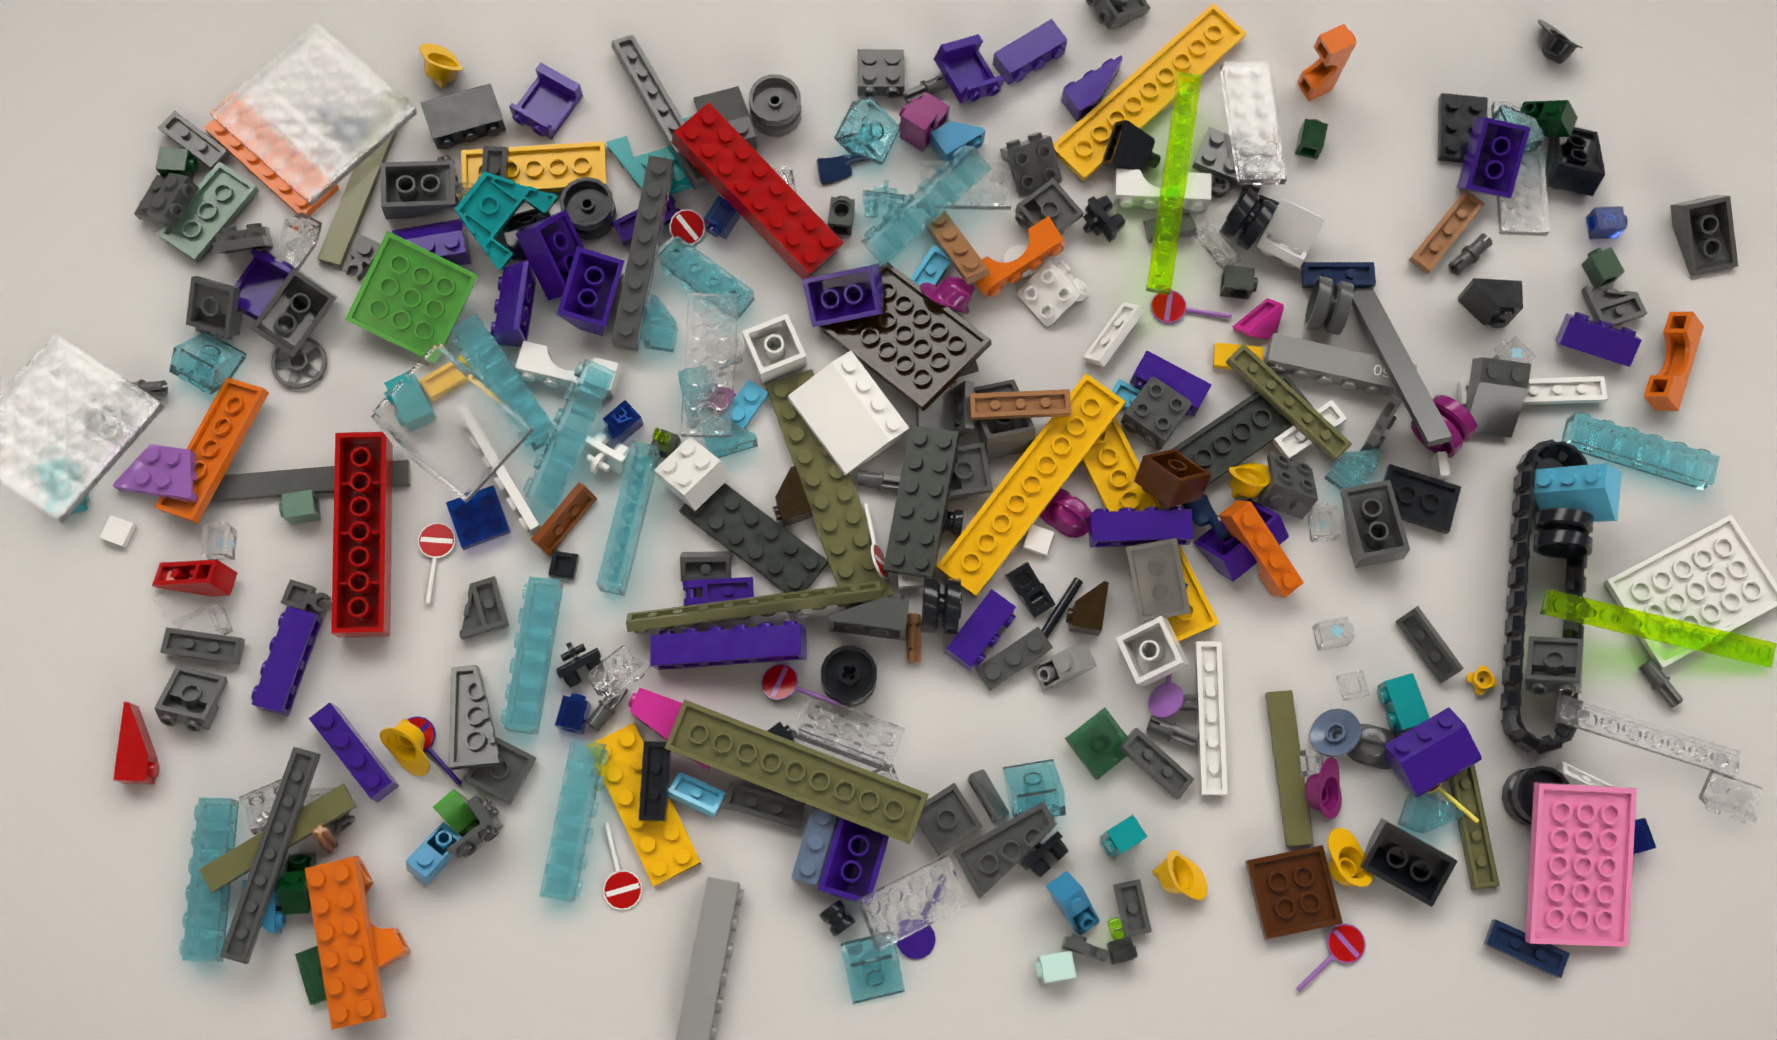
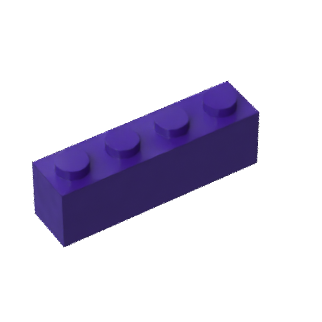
(1133, 527)
(286, 661)
(354, 752)

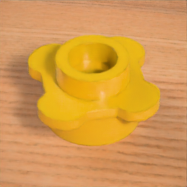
(1484, 673)

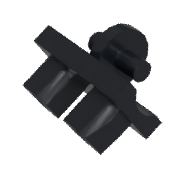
(1098, 219)
(569, 670)
(1037, 863)

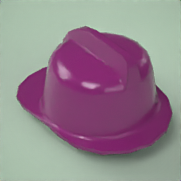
(950, 293)
(1067, 514)
(1324, 789)

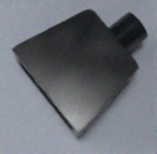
(1130, 148)

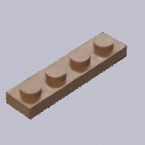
(1446, 231)
(957, 249)
(1020, 404)

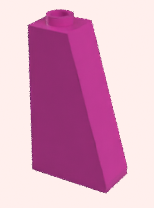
(657, 713)

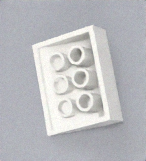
(848, 413)

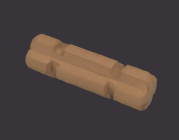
(914, 638)
(325, 838)

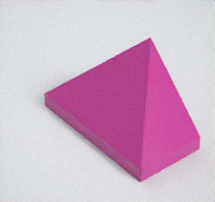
(1262, 320)

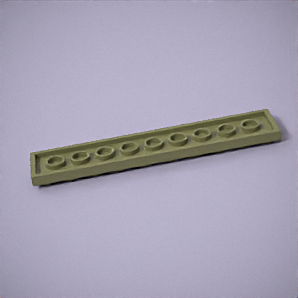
(829, 493)
(797, 771)

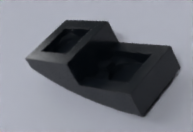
(1030, 590)

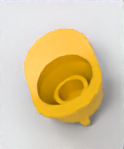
(439, 64)
(1248, 480)
(407, 746)
(1346, 859)
(1181, 875)

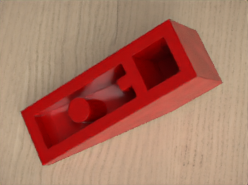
(196, 577)
(135, 752)

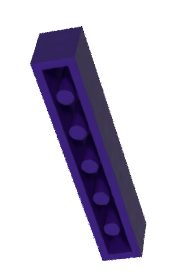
(728, 646)

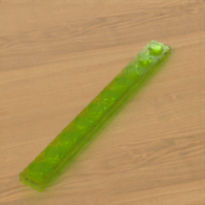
(1173, 184)
(1657, 628)

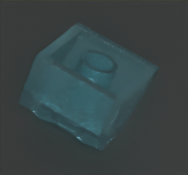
(867, 130)
(205, 362)
(1032, 784)
(871, 971)

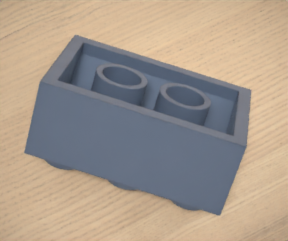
(815, 847)

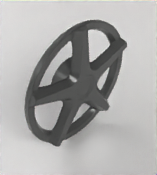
(299, 364)

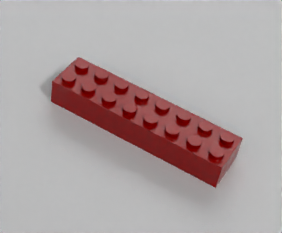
(756, 191)
(362, 535)

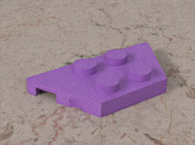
(161, 473)

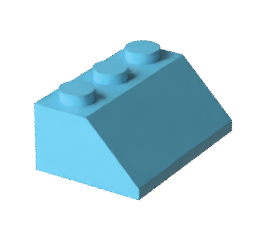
(1581, 487)

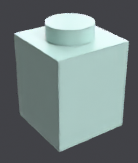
(1055, 967)

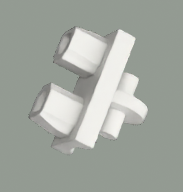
(603, 456)

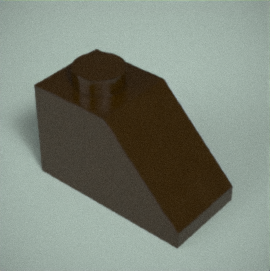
(791, 500)
(1088, 611)

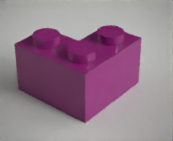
(921, 119)

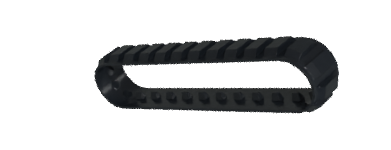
(1516, 602)

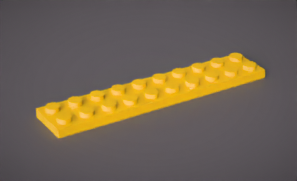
(1149, 88)
(1113, 471)
(1030, 486)

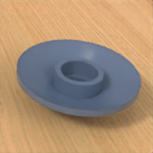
(1331, 724)

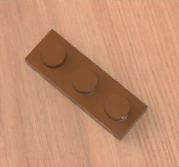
(564, 519)

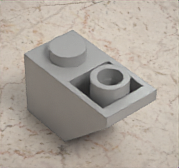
(1064, 666)

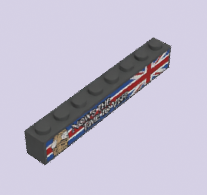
(643, 253)

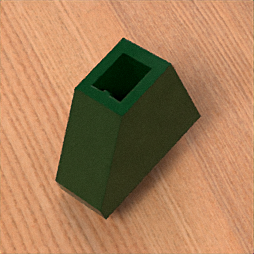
(1554, 116)
(293, 884)

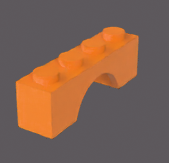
(1334, 51)
(1043, 242)
(1682, 339)
(1249, 528)
(387, 941)

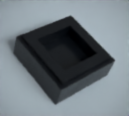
(563, 565)

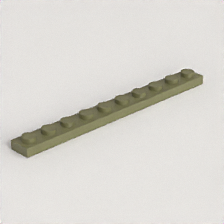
(746, 607)

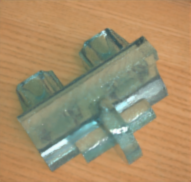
(880, 198)

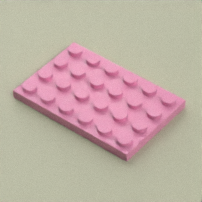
(1580, 865)

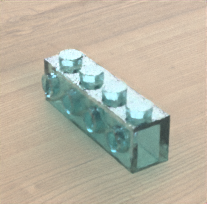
(702, 274)

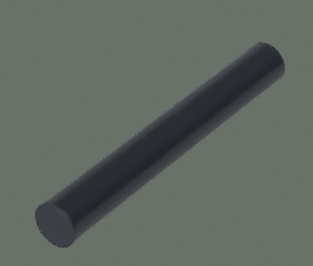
(1061, 607)

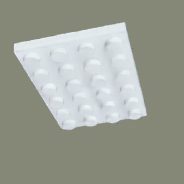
(1700, 580)

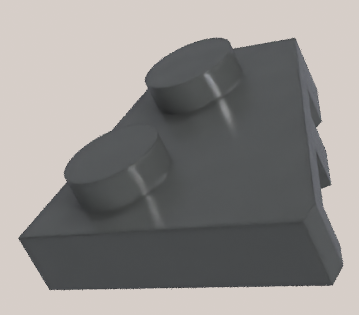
(1614, 305)
(1384, 422)
(484, 609)

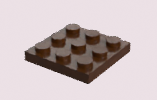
(1293, 892)

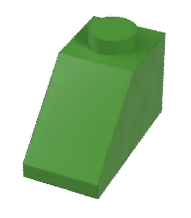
(457, 813)

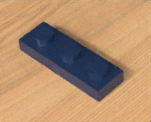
(1359, 273)
(1512, 943)

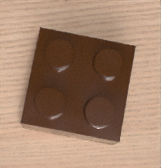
(1172, 477)

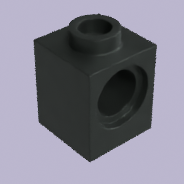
(844, 224)
(1238, 282)

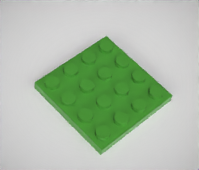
(411, 296)

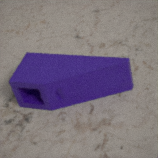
(1089, 91)

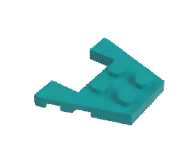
(637, 165)
(491, 206)

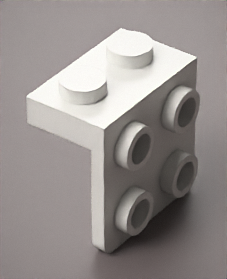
(1290, 233)
(1052, 291)

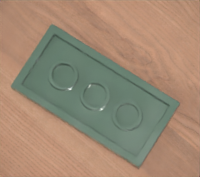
(213, 207)

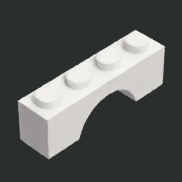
(1133, 190)
(536, 364)

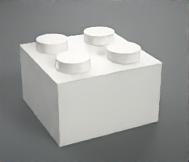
(774, 348)
(692, 473)
(1152, 651)

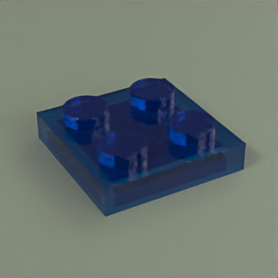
(479, 519)

